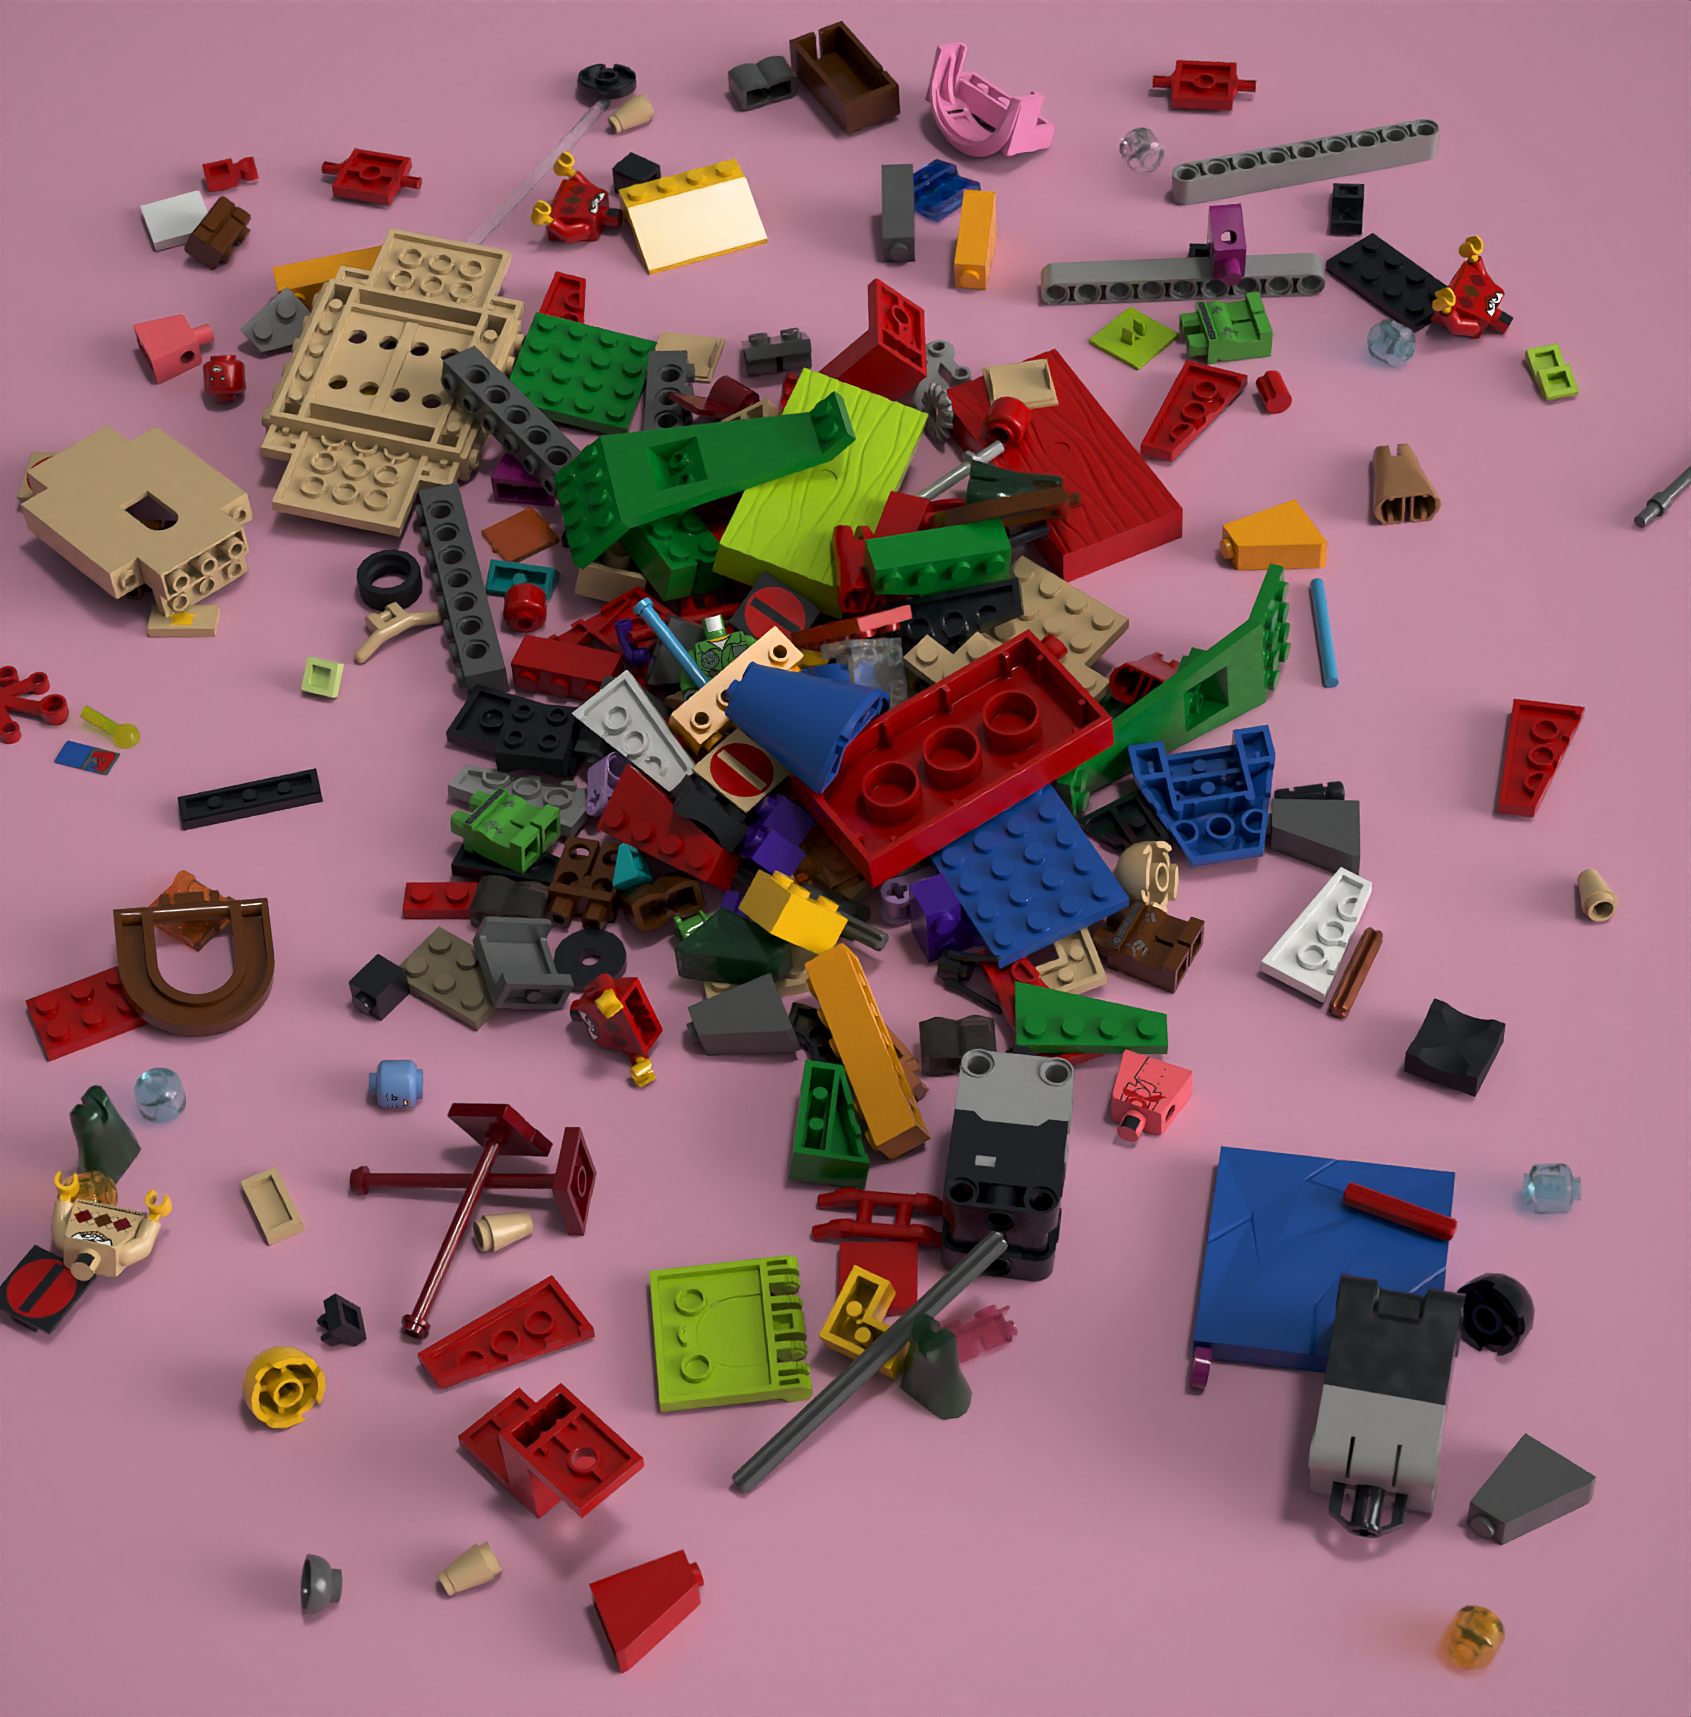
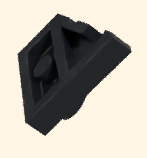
(1124, 823)

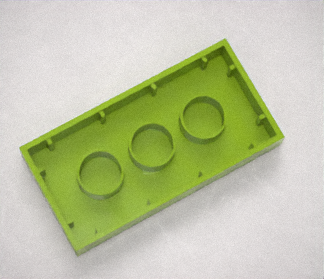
(791, 520)

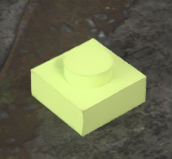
(322, 676)

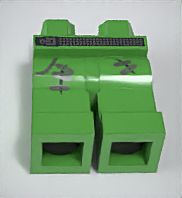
(1228, 330)
(507, 828)

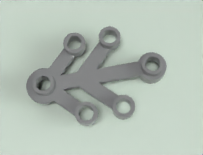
(939, 356)

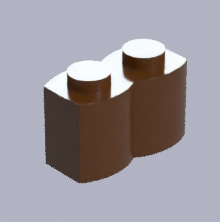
(656, 903)

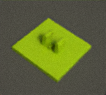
(1134, 338)

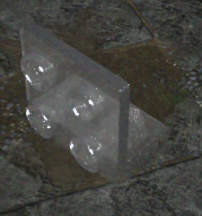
(872, 664)

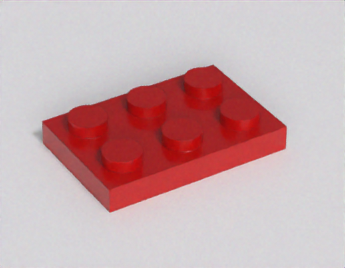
(852, 628)
(82, 1014)

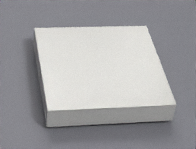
(173, 219)

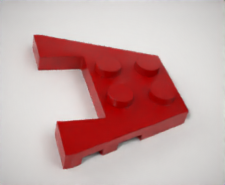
(602, 628)

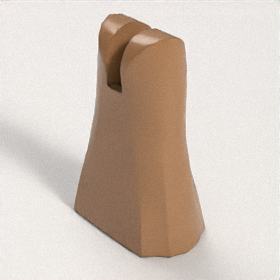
(1399, 482)

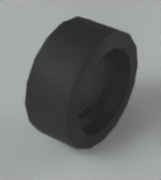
(385, 563)

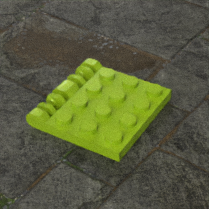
(724, 1333)

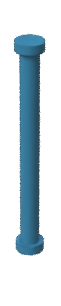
(645, 610)

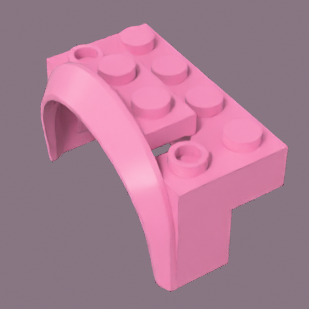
(1014, 117)

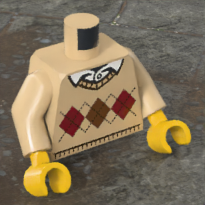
(103, 1236)

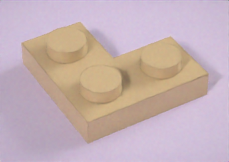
(934, 662)
(1076, 967)

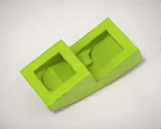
(1550, 372)

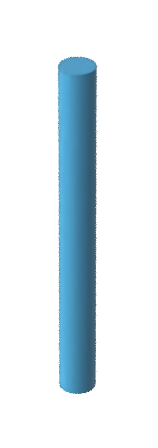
(1324, 633)

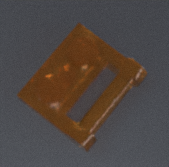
(194, 933)

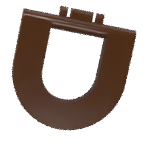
(1014, 510)
(186, 1012)

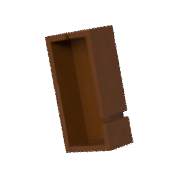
(845, 77)

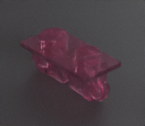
(988, 1327)

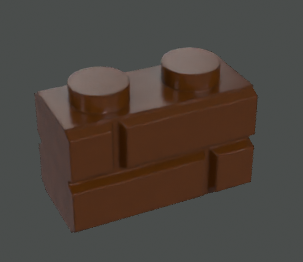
(218, 232)

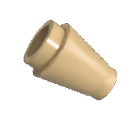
(631, 114)
(1596, 896)
(501, 1230)
(470, 1569)

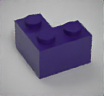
(776, 836)
(938, 918)

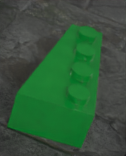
(938, 559)

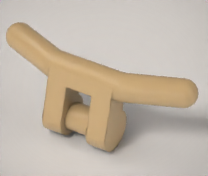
(390, 623)

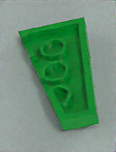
(1081, 1024)

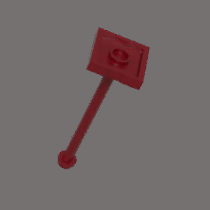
(499, 1132)
(570, 1184)

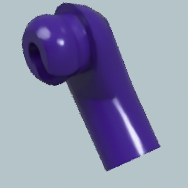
(633, 655)

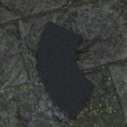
(812, 1033)

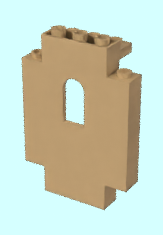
(84, 518)

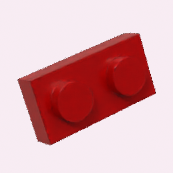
(438, 900)

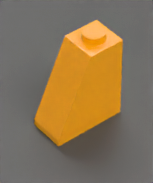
(976, 240)
(1274, 536)

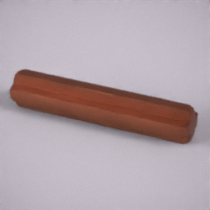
(1355, 972)

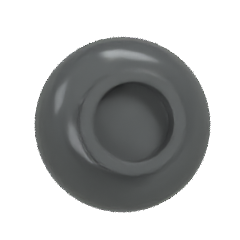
(319, 1584)

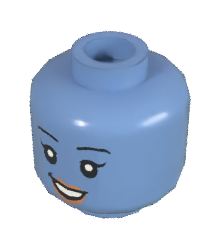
(396, 1083)

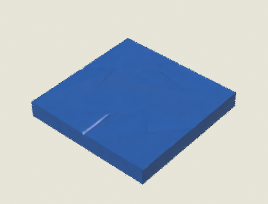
(1285, 1240)

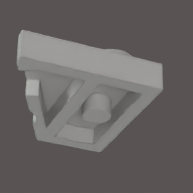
(276, 323)

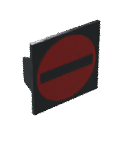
(773, 605)
(41, 1291)

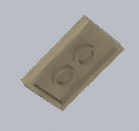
(450, 977)

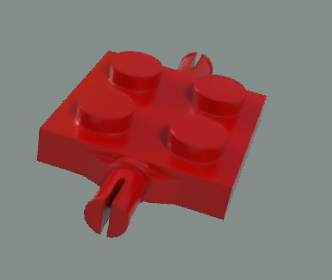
(1204, 85)
(371, 176)

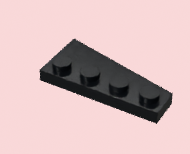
(958, 613)

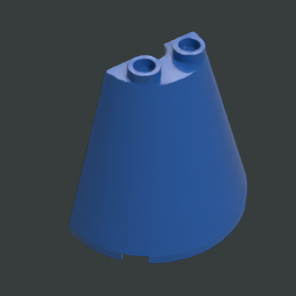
(803, 718)

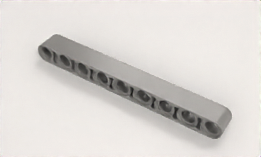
(1305, 162)
(1178, 279)

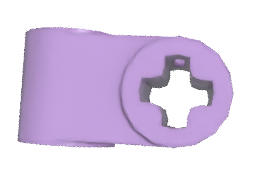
(602, 781)
(891, 906)

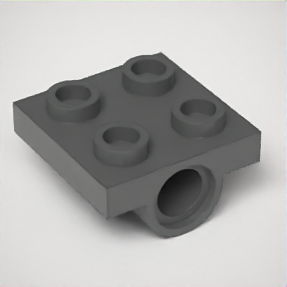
(762, 350)

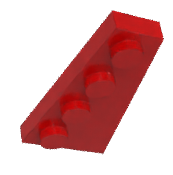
(1189, 407)
(1534, 752)
(515, 1331)

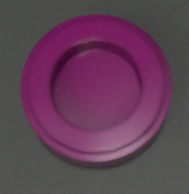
(1200, 1367)

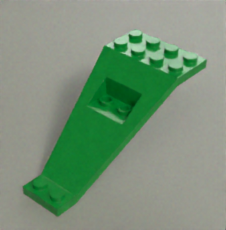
(668, 471)
(1200, 696)

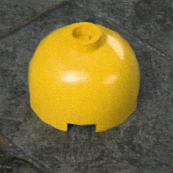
(282, 1385)

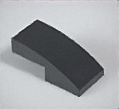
(1347, 209)

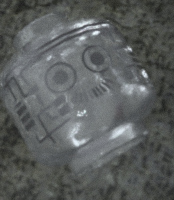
(1141, 150)

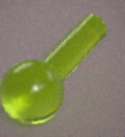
(124, 735)

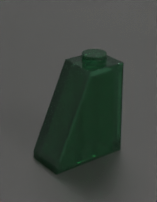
(732, 951)

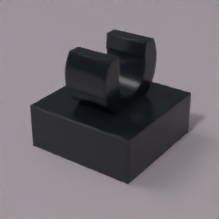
(343, 1321)

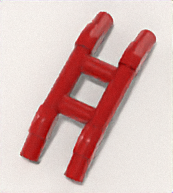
(865, 1228)

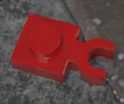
(225, 173)

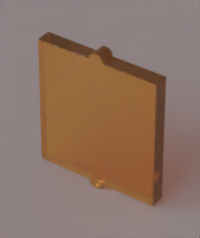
(520, 536)

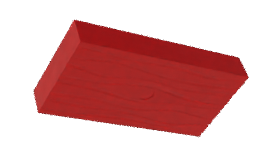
(1121, 496)
(957, 757)

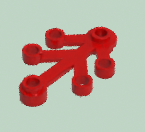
(52, 707)

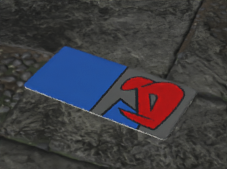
(87, 757)

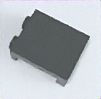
(520, 964)

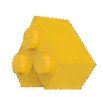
(791, 914)
(858, 1318)

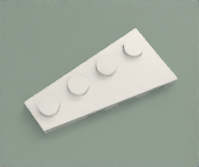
(636, 729)
(1318, 939)

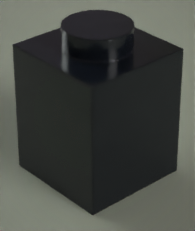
(634, 170)
(379, 987)

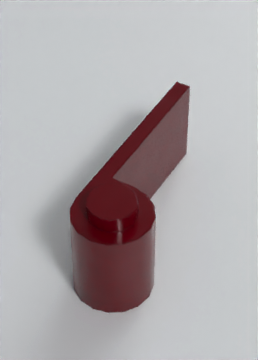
(724, 399)

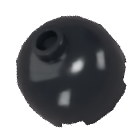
(1496, 1313)

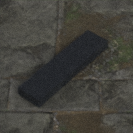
(250, 799)

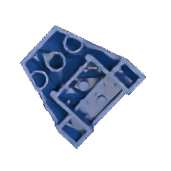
(1211, 797)

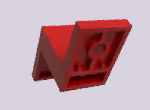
(891, 352)
(551, 1451)

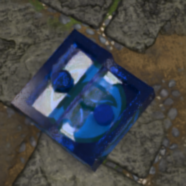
(940, 189)

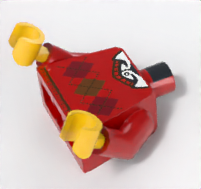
(578, 208)
(1471, 297)
(620, 1018)

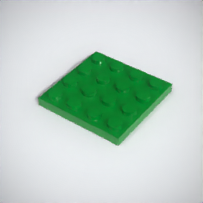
(582, 373)

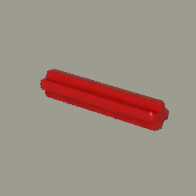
(1400, 1211)

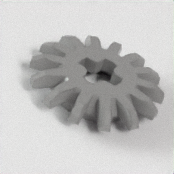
(939, 424)

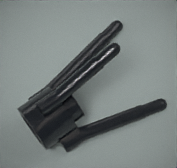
(959, 966)

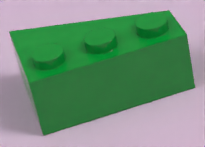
(826, 1131)

